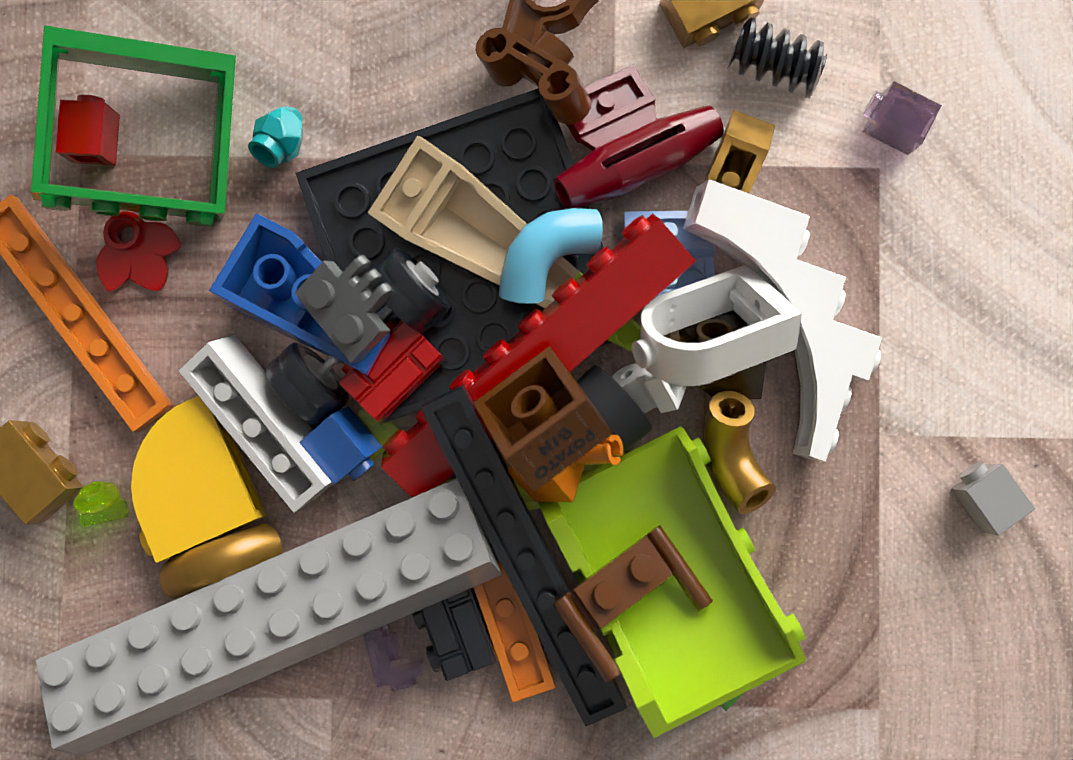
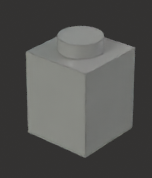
(992, 497)

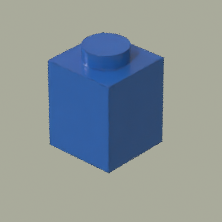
(342, 446)

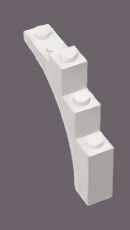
(827, 351)

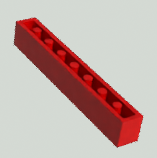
(572, 325)

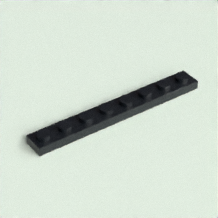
(518, 547)

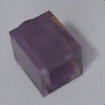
(900, 117)

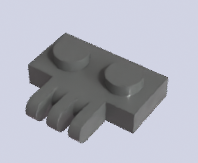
(347, 306)

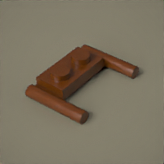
(620, 586)

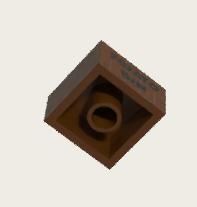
(542, 419)

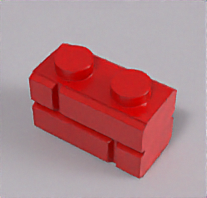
(396, 373)

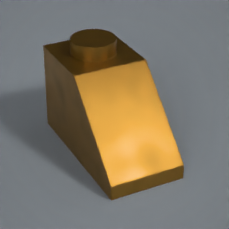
(741, 152)

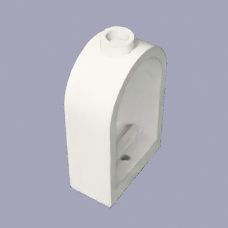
(771, 330)

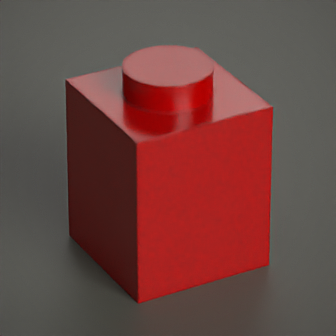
(87, 131)

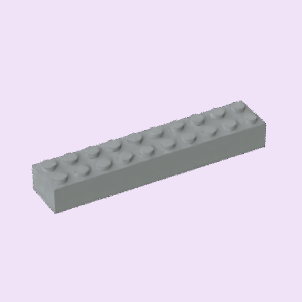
(264, 619)

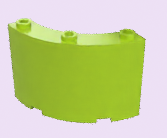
(666, 649)

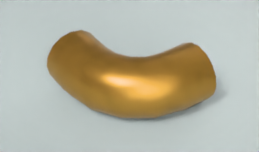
(730, 452)
(219, 560)

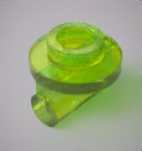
(99, 504)

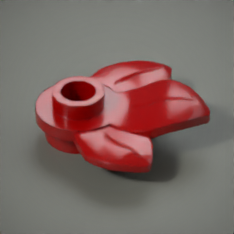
(136, 259)

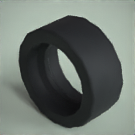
(615, 406)

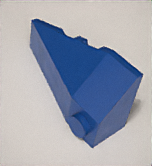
(262, 285)

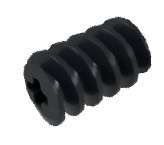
(779, 56)

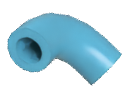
(542, 244)

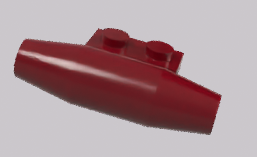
(629, 141)

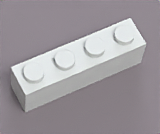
(256, 418)

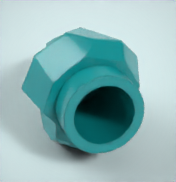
(277, 136)

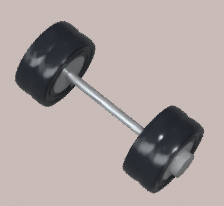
(311, 384)

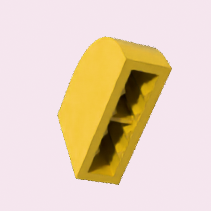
(190, 483)

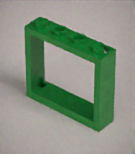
(143, 57)

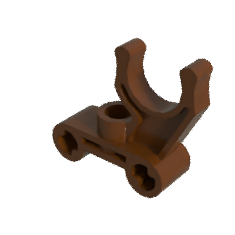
(531, 51)

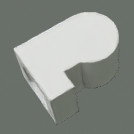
(648, 390)

